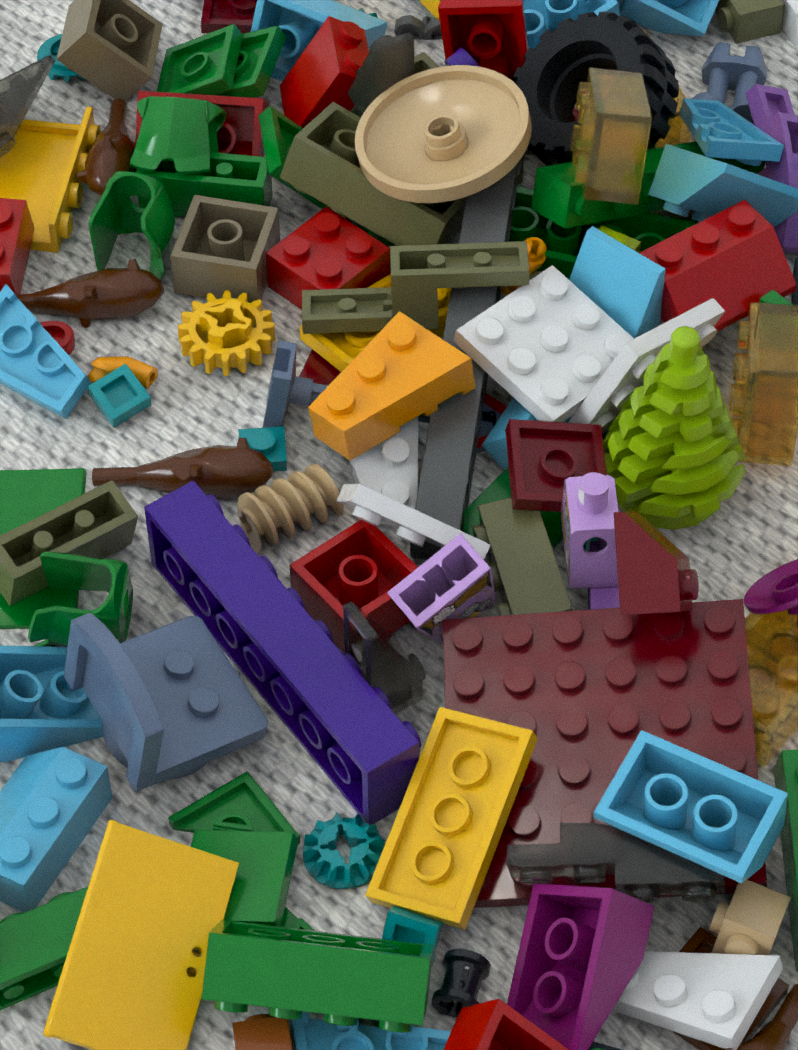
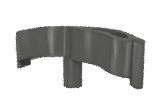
(419, 29)

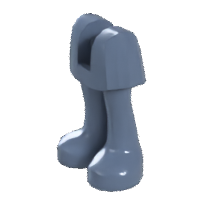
(732, 73)

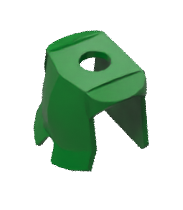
(177, 132)
(119, 215)
(81, 572)

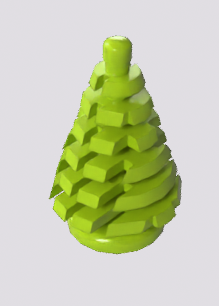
(675, 440)

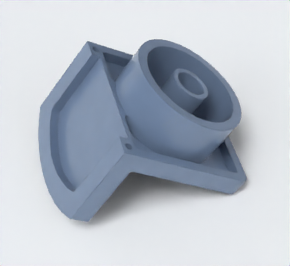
(162, 697)

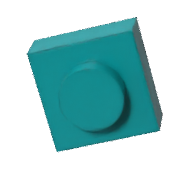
(119, 395)
(269, 442)
(412, 927)

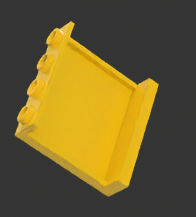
(44, 173)

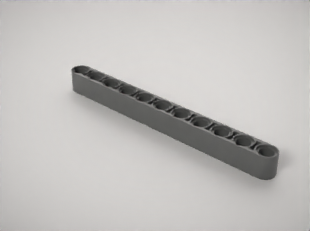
(457, 422)

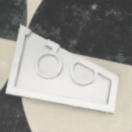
(392, 466)
(411, 524)
(701, 993)

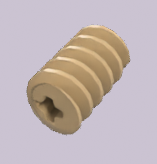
(286, 503)

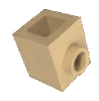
(749, 920)

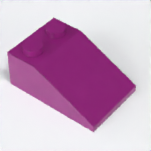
(577, 958)

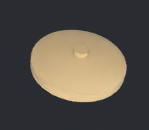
(443, 134)

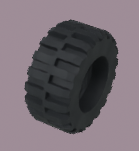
(563, 60)

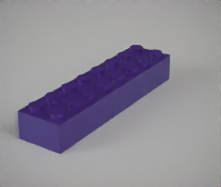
(283, 651)

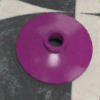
(775, 591)

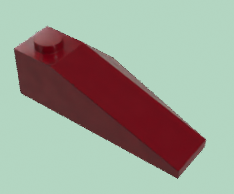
(651, 569)

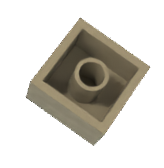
(110, 45)
(224, 248)

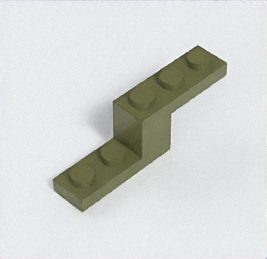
(414, 285)

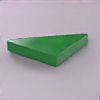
(233, 807)

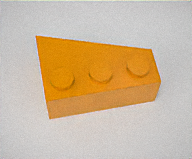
(387, 385)

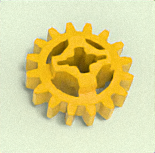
(226, 333)

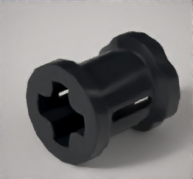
(454, 964)

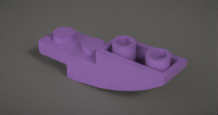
(774, 115)

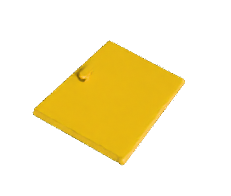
(131, 953)

